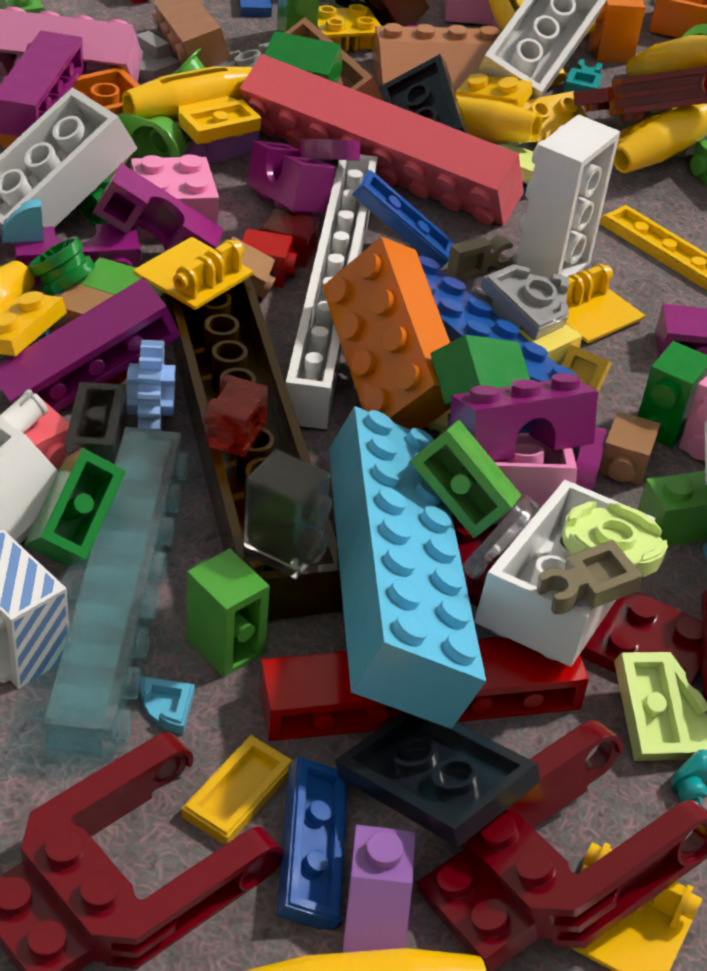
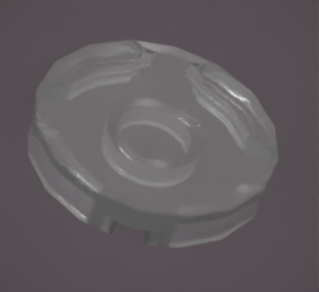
(500, 537)

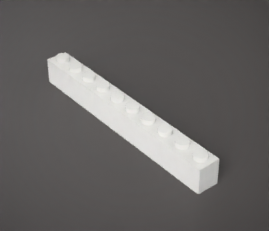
(317, 345)

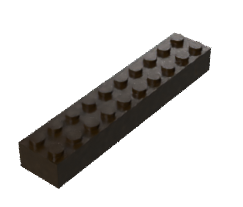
(234, 340)

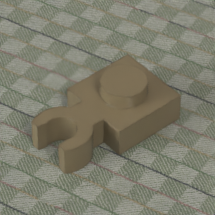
(476, 255)
(593, 574)

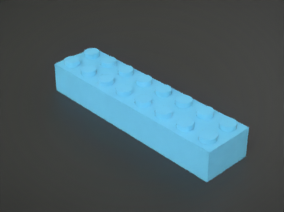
(400, 575)

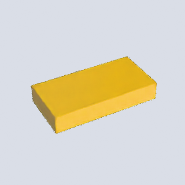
(237, 790)

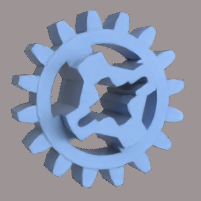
(151, 386)

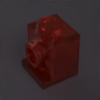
(236, 415)

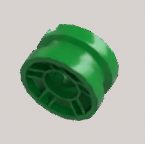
(61, 266)

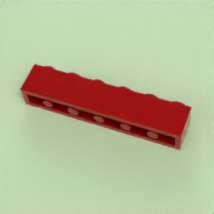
(314, 695)

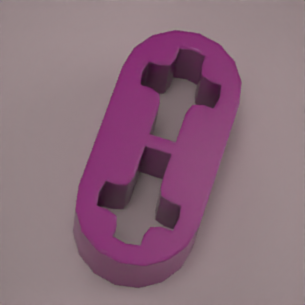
(330, 149)
(589, 460)

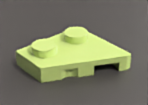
(660, 707)

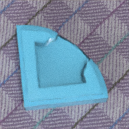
(24, 224)
(167, 702)

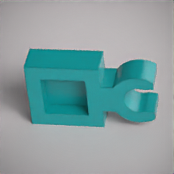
(583, 77)

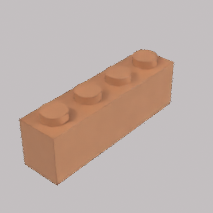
(188, 28)

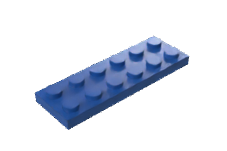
(472, 316)

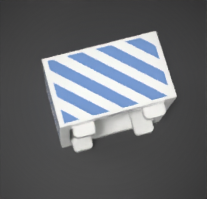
(31, 615)

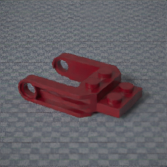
(637, 94)
(519, 889)
(78, 908)

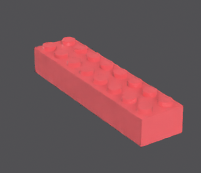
(409, 147)

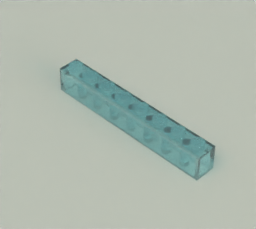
(115, 599)

